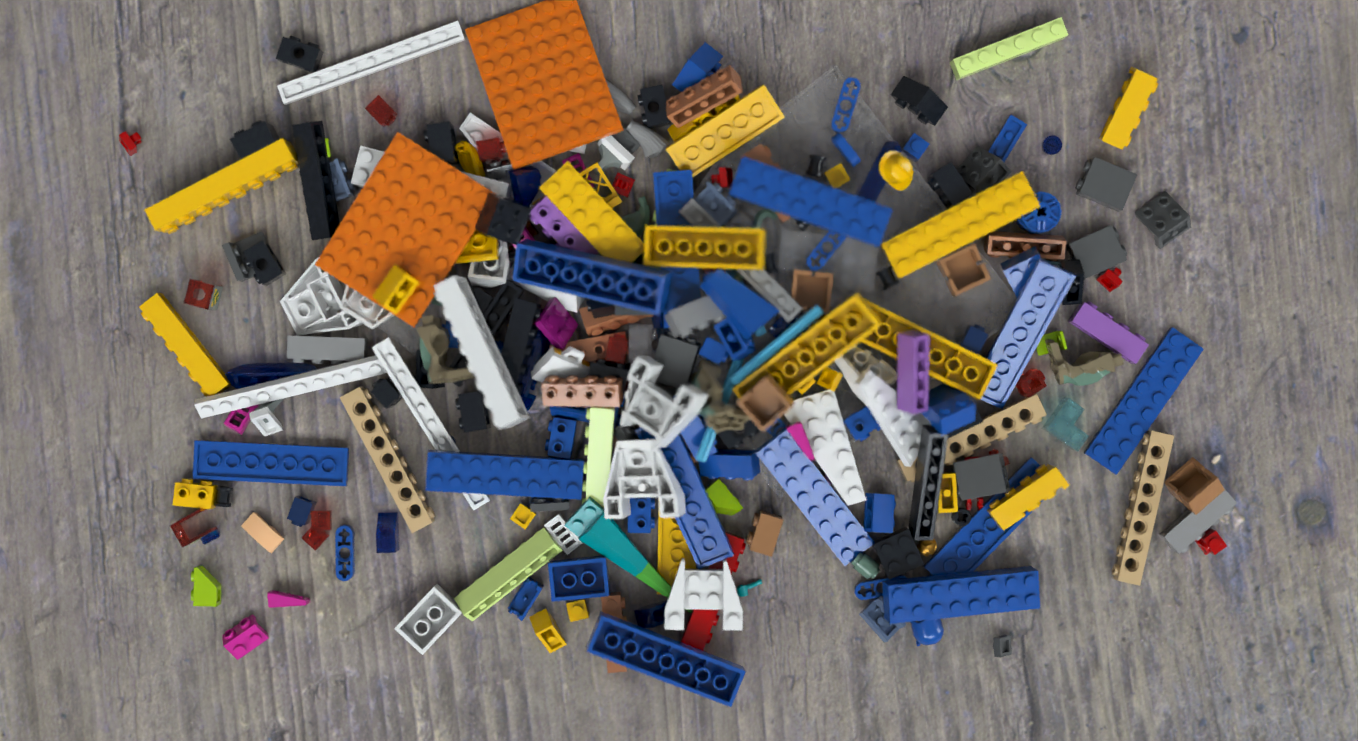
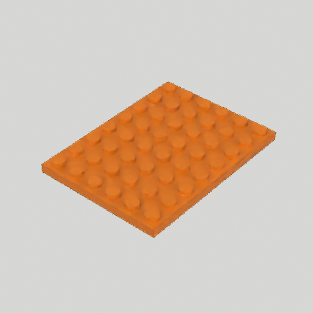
(543, 81)
(408, 216)

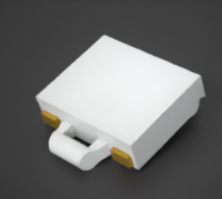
(561, 364)

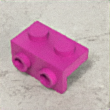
(244, 637)

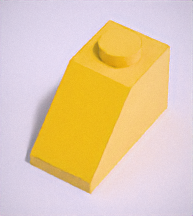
(547, 630)

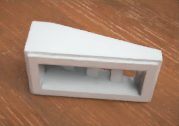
(553, 532)

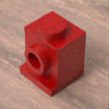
(1211, 542)

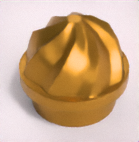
(927, 547)

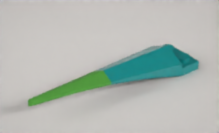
(611, 542)

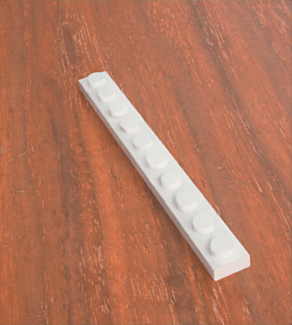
(371, 62)
(289, 386)
(420, 406)

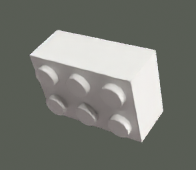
(429, 619)

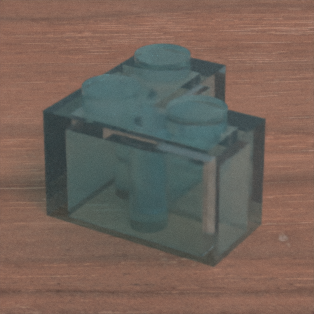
(1062, 424)

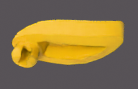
(469, 159)

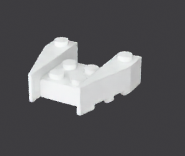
(655, 408)
(703, 590)

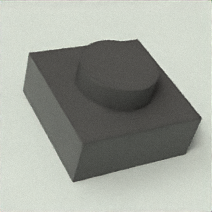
(1002, 646)

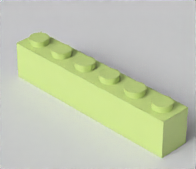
(1009, 48)
(598, 451)
(507, 574)

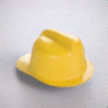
(896, 170)

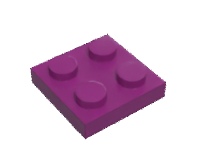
(556, 323)

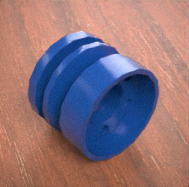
(1050, 215)

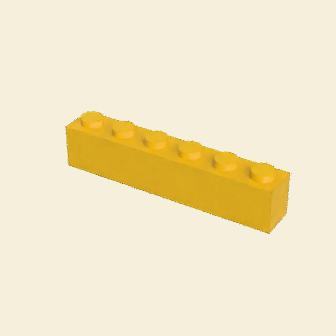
(185, 345)

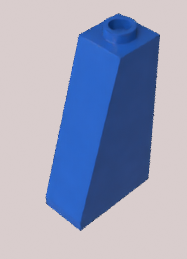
(737, 302)

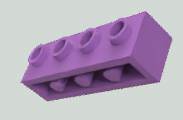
(559, 227)
(1109, 333)
(913, 372)

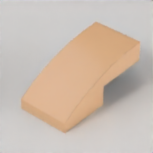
(263, 533)

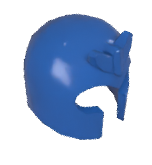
(927, 631)

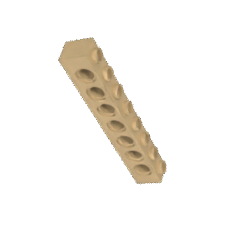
(351, 401)
(1035, 414)
(1147, 517)

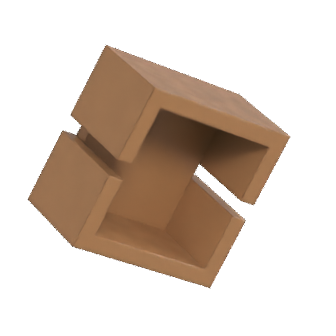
(962, 270)
(810, 290)
(764, 402)
(1194, 486)
(765, 532)

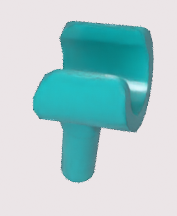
(742, 590)

